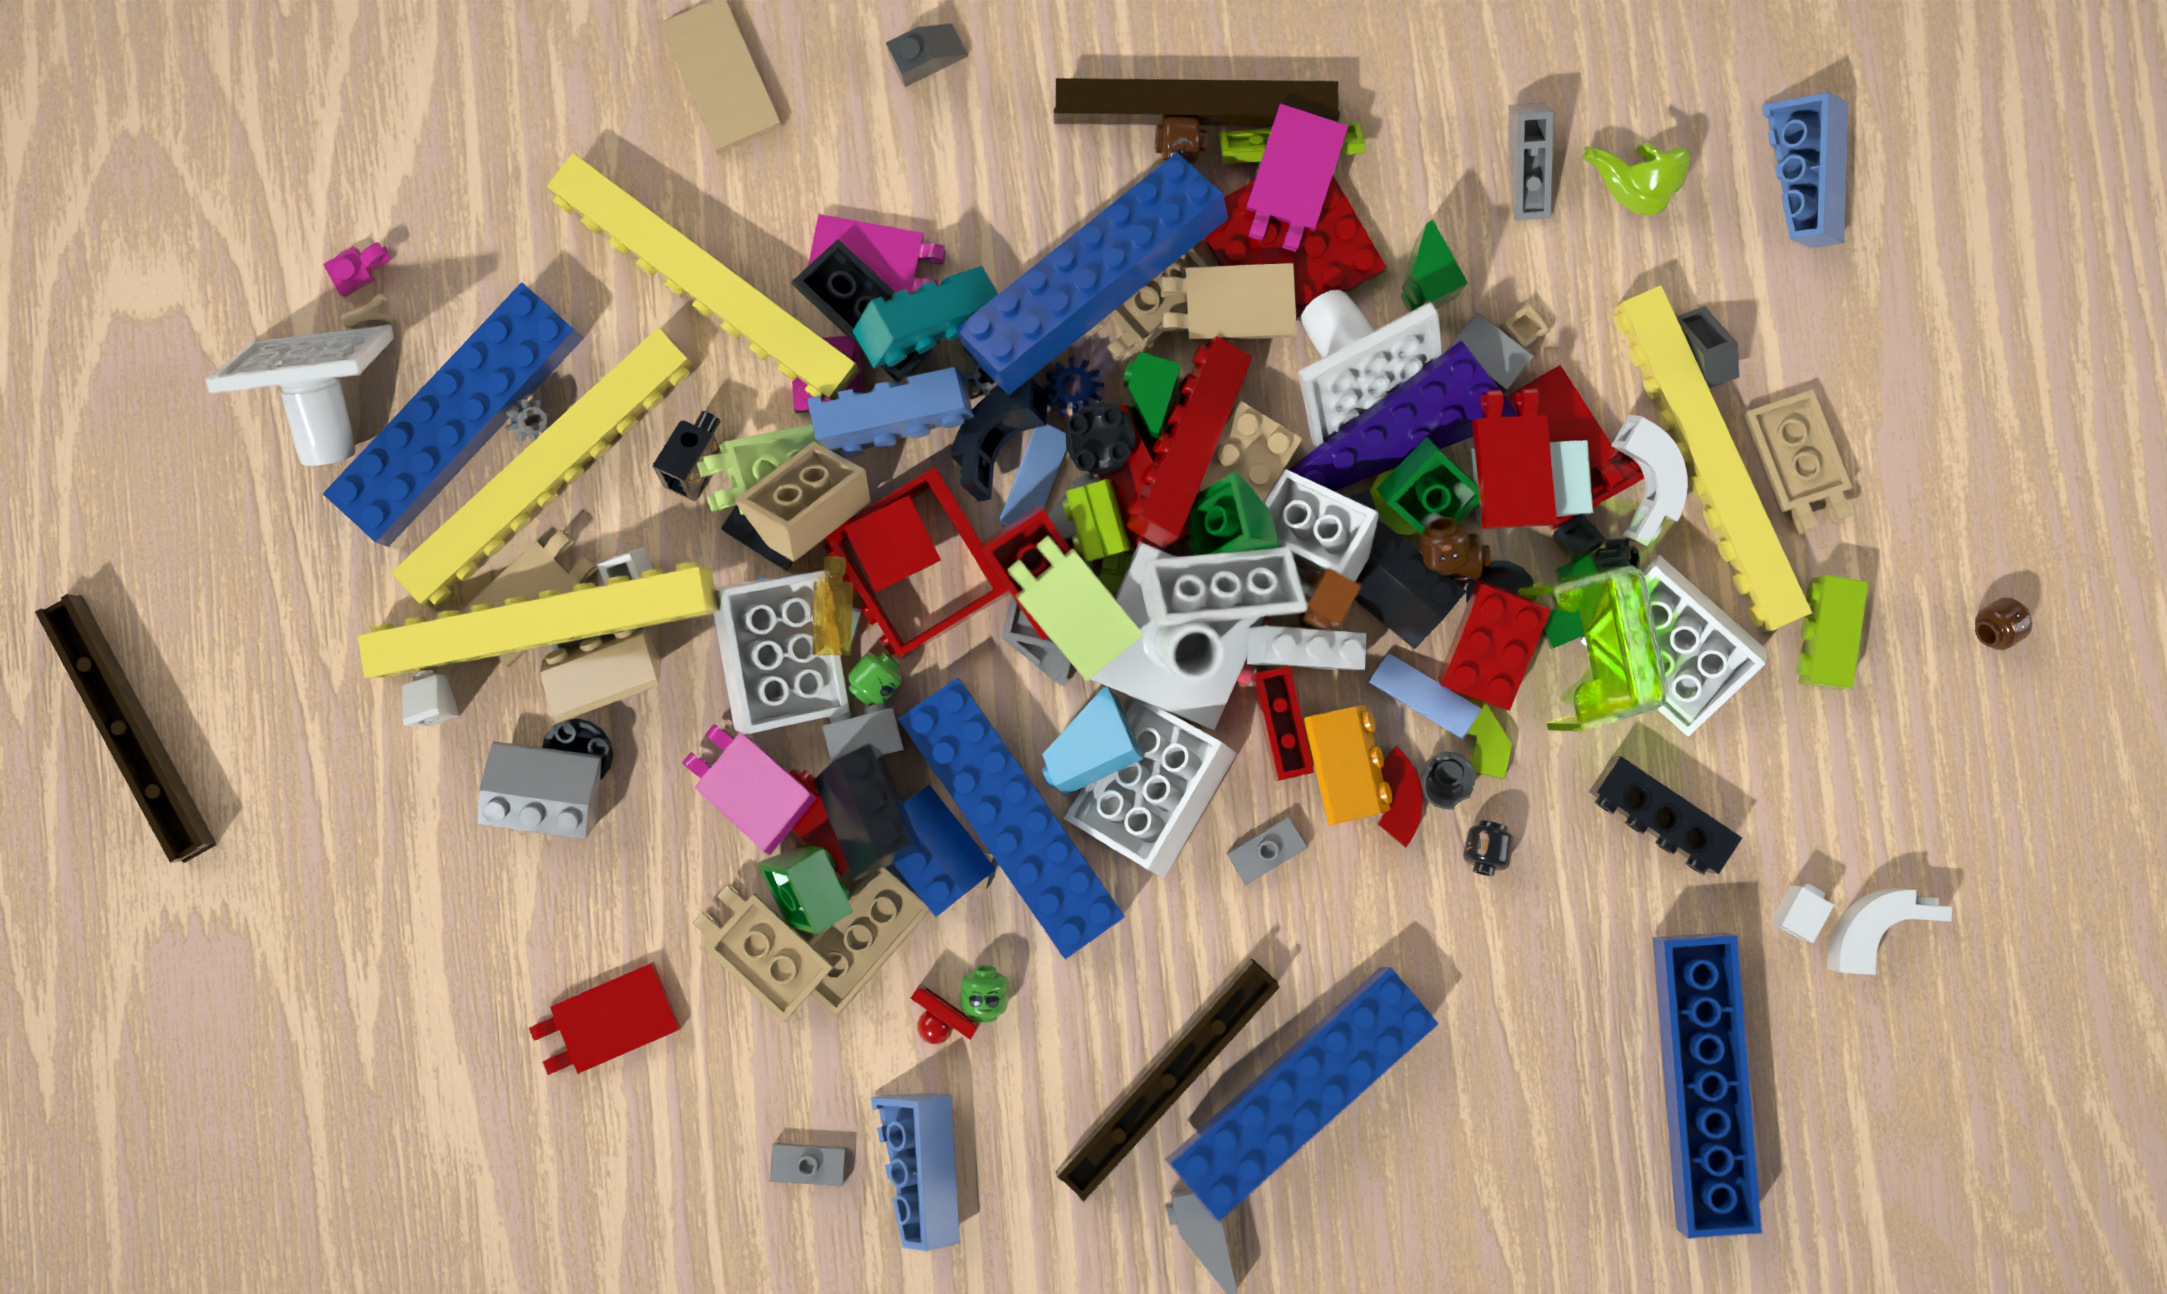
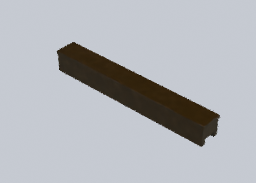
(1207, 100)
(126, 729)
(1167, 1079)

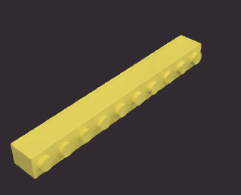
(702, 278)
(1711, 460)
(542, 469)
(538, 622)

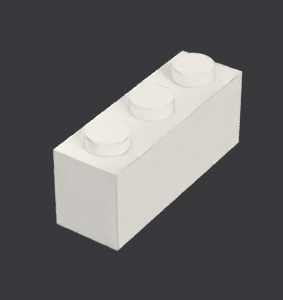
(1306, 648)

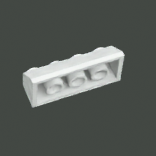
(1222, 586)

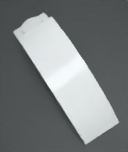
(1663, 475)
(1862, 925)

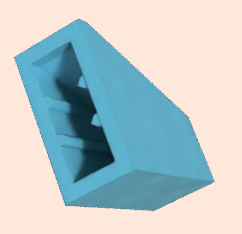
(1091, 746)

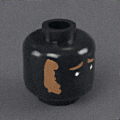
(1488, 847)

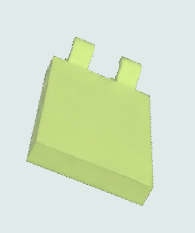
(752, 460)
(1075, 610)

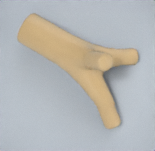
(368, 312)

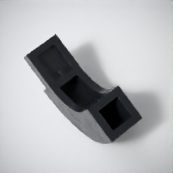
(994, 423)

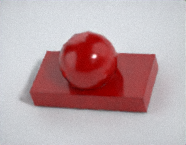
(940, 1017)

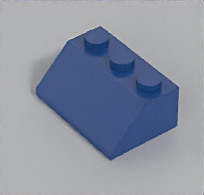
(949, 856)

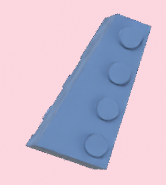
(890, 412)

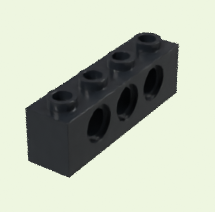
(1715, 842)

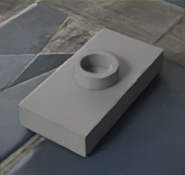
(1266, 850)
(808, 1164)

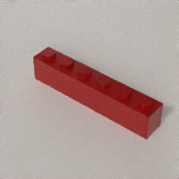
(1188, 442)

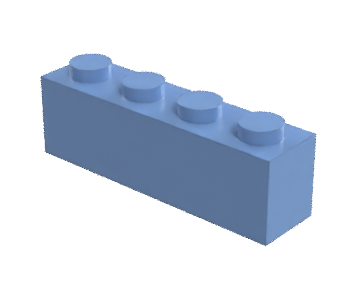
(1811, 164)
(921, 1167)

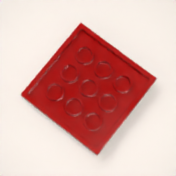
(1327, 259)

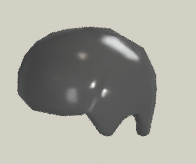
(1447, 779)

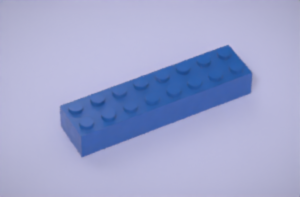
(1092, 273)
(452, 416)
(1011, 818)
(1707, 1085)
(1301, 1092)

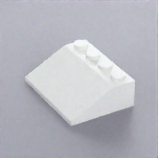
(1700, 648)
(769, 657)
(1158, 800)

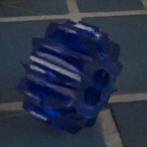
(1060, 390)

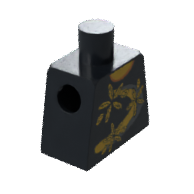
(686, 447)

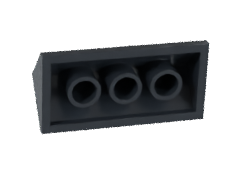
(842, 290)

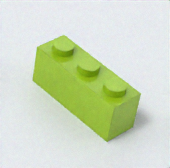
(1832, 632)

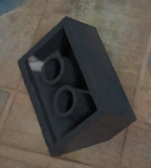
(1403, 590)
(866, 811)

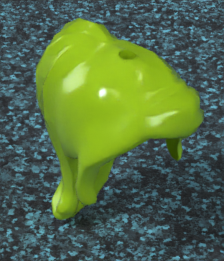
(1646, 185)

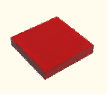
(892, 543)

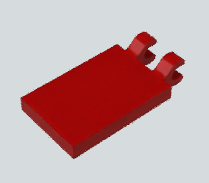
(1573, 421)
(1514, 464)
(609, 1020)

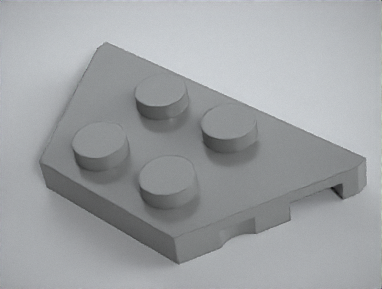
(1024, 639)

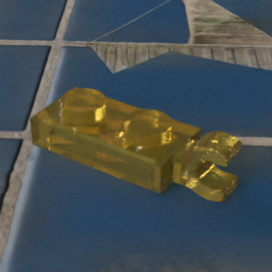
(832, 610)

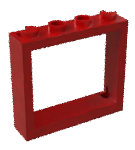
(873, 610)

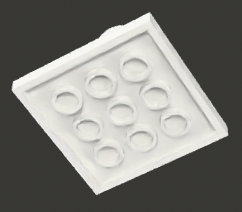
(1357, 362)
(310, 391)
(1178, 665)

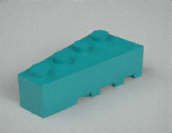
(923, 318)

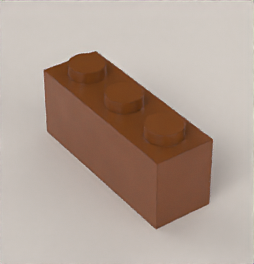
(1327, 600)

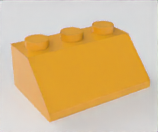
(1348, 764)

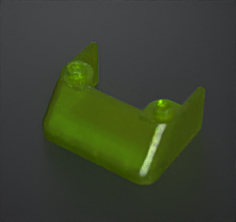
(1619, 645)

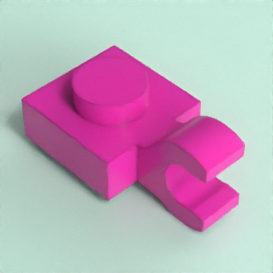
(353, 270)

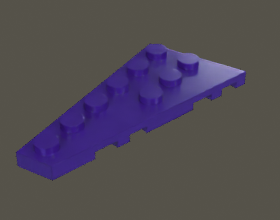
(1431, 404)

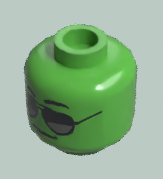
(875, 678)
(984, 994)

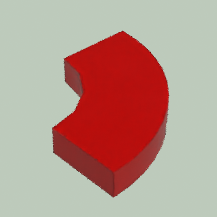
(1406, 804)

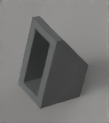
(925, 51)
(1711, 346)

